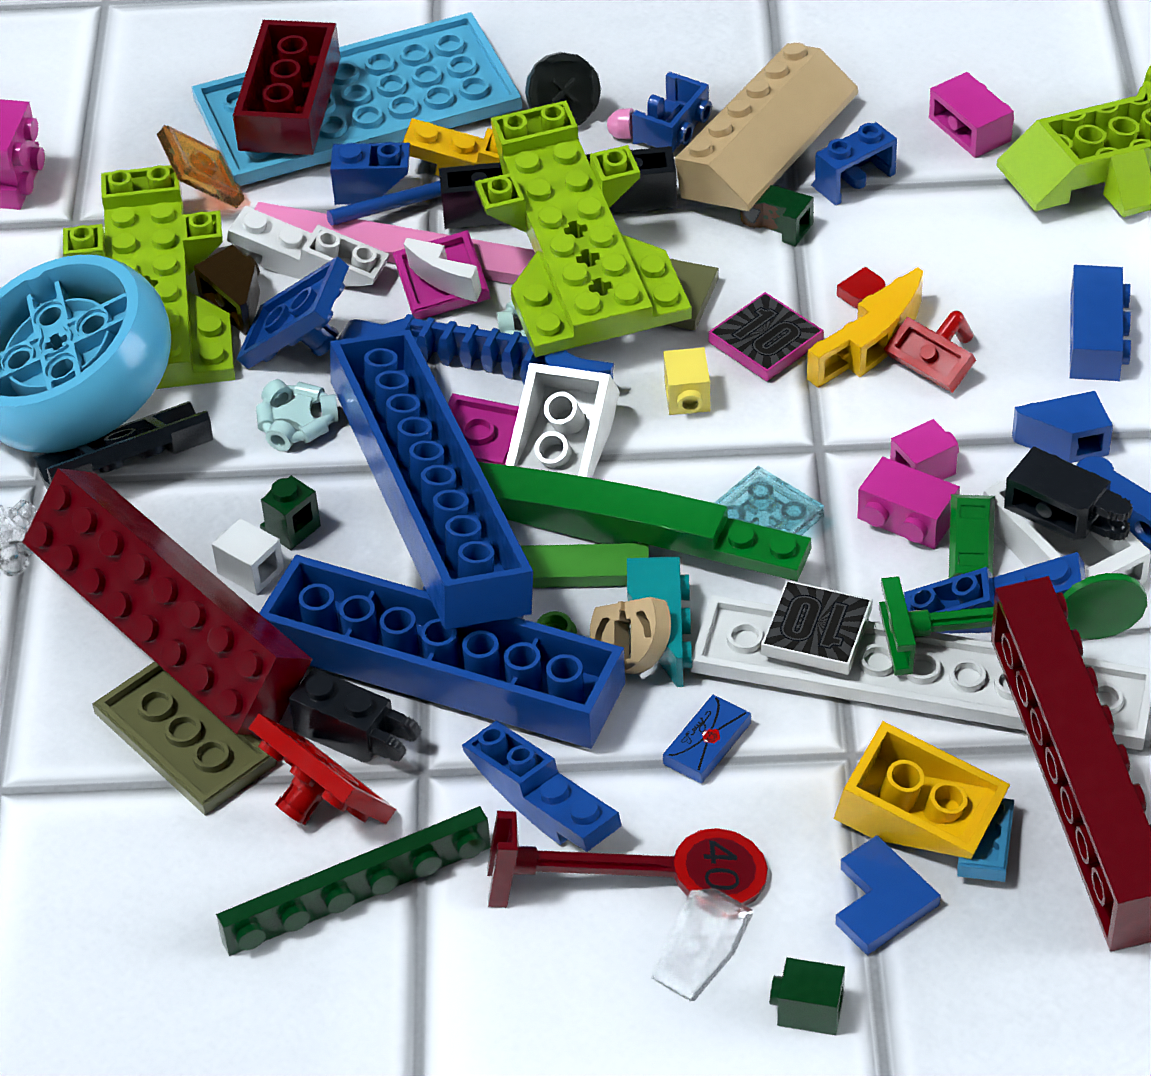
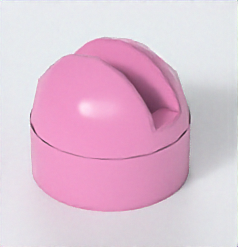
(620, 123)

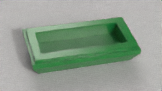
(971, 533)

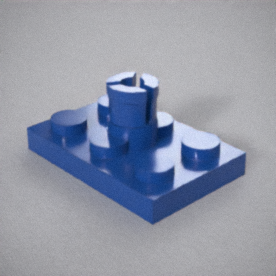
(296, 316)

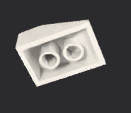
(563, 420)

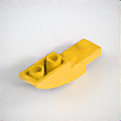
(449, 146)
(862, 342)

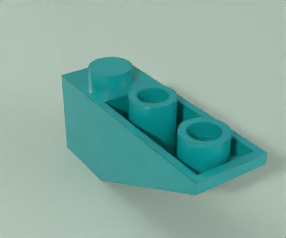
(662, 580)

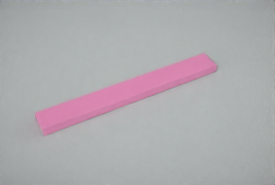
(497, 261)

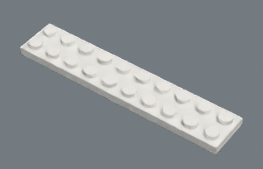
(949, 675)

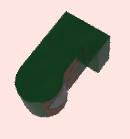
(782, 212)

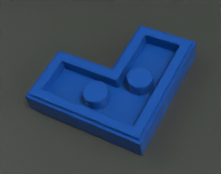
(893, 896)

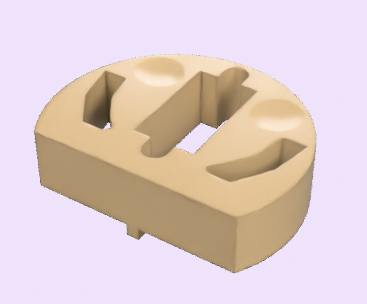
(649, 630)

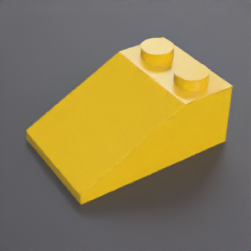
(919, 796)

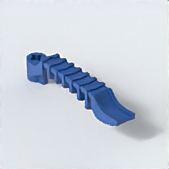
(473, 344)

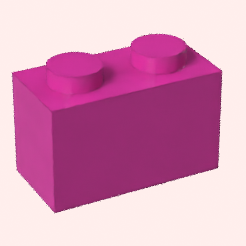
(971, 114)
(906, 502)

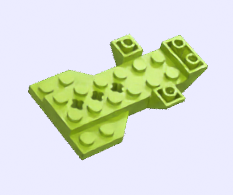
(1086, 149)
(162, 243)
(584, 274)

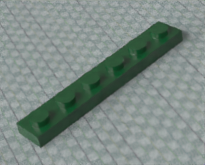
(353, 881)

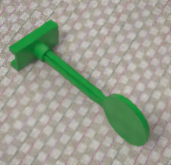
(1096, 608)

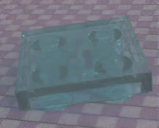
(771, 503)

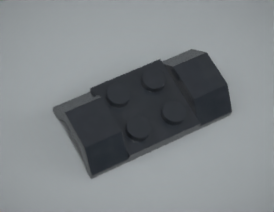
(174, 427)

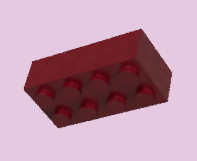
(287, 87)

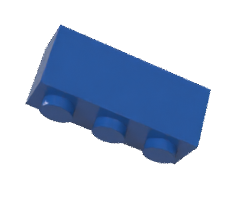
(1098, 323)

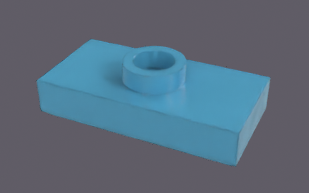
(992, 853)

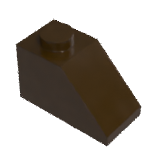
(231, 284)

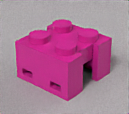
(18, 153)

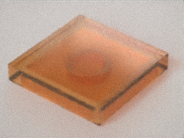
(200, 166)

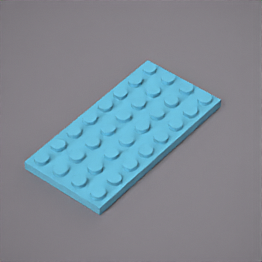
(423, 73)

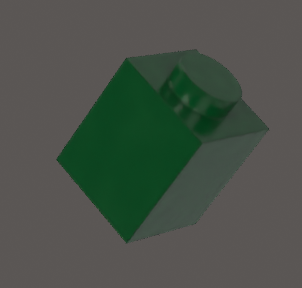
(809, 995)

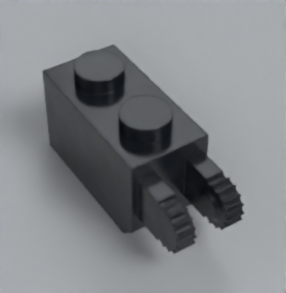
(1066, 498)
(349, 718)

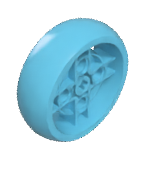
(77, 351)

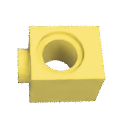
(686, 381)

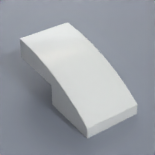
(431, 264)

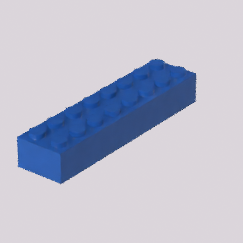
(491, 669)

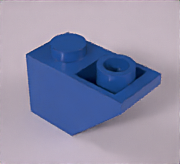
(367, 170)
(1065, 426)

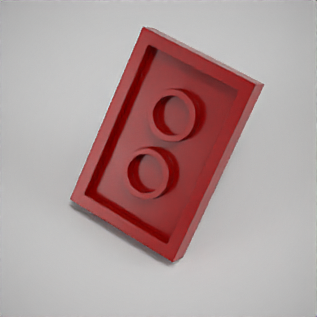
(316, 777)

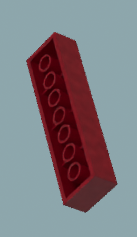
(165, 601)
(1077, 755)

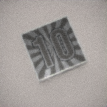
(816, 627)

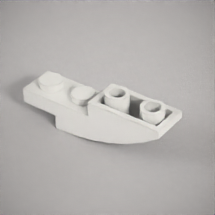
(299, 252)

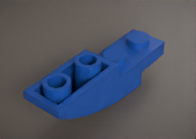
(978, 587)
(537, 790)

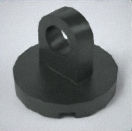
(563, 78)

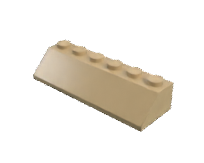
(764, 128)

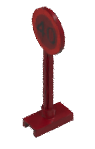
(701, 861)

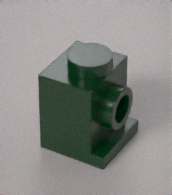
(288, 499)

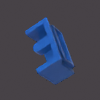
(673, 119)
(846, 155)

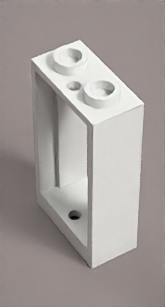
(1127, 557)

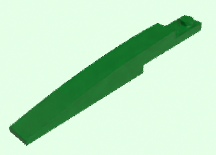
(634, 514)

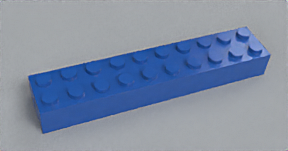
(431, 481)

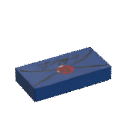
(707, 738)

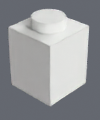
(248, 556)

